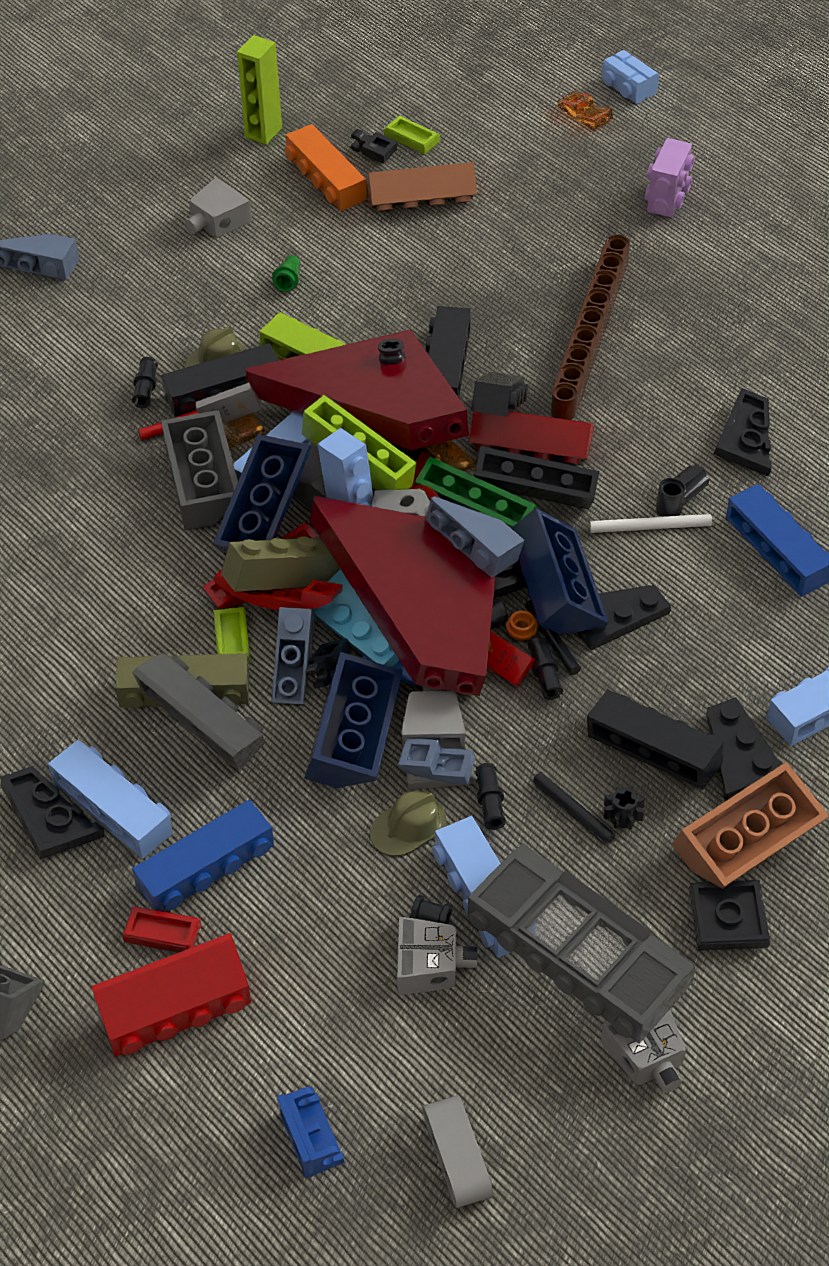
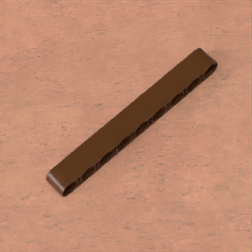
(590, 328)

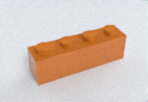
(326, 167)

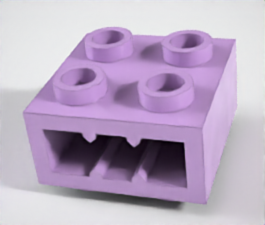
(669, 177)

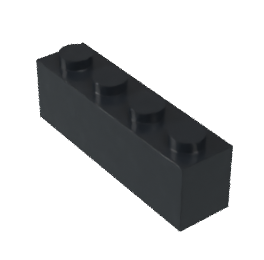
(449, 343)
(212, 377)
(499, 394)
(537, 477)
(655, 739)

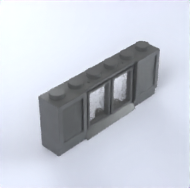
(580, 942)

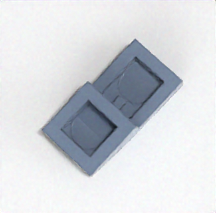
(431, 761)

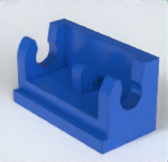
(309, 1131)

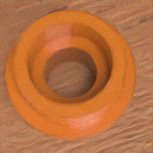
(522, 619)

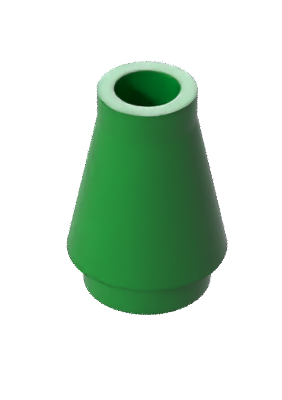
(287, 274)

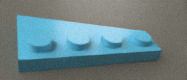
(351, 620)

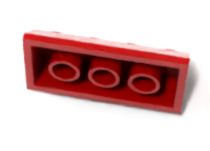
(533, 433)
(172, 995)

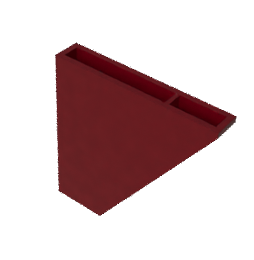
(399, 401)
(416, 589)

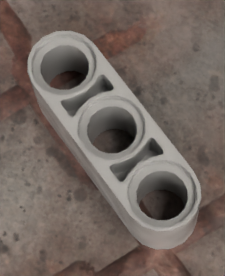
(457, 1151)

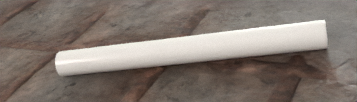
(650, 523)

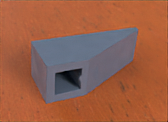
(40, 254)
(479, 536)
(292, 655)

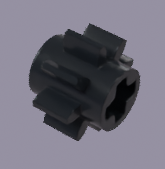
(624, 808)

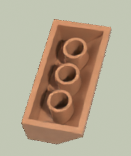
(421, 184)
(749, 827)

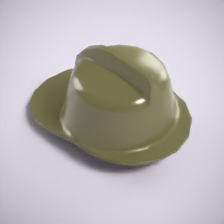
(214, 345)
(407, 824)

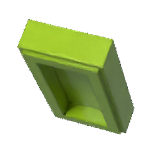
(412, 134)
(231, 631)

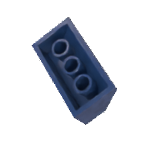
(263, 491)
(558, 575)
(353, 723)

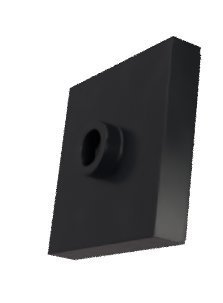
(729, 915)

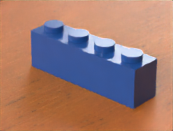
(779, 539)
(203, 857)

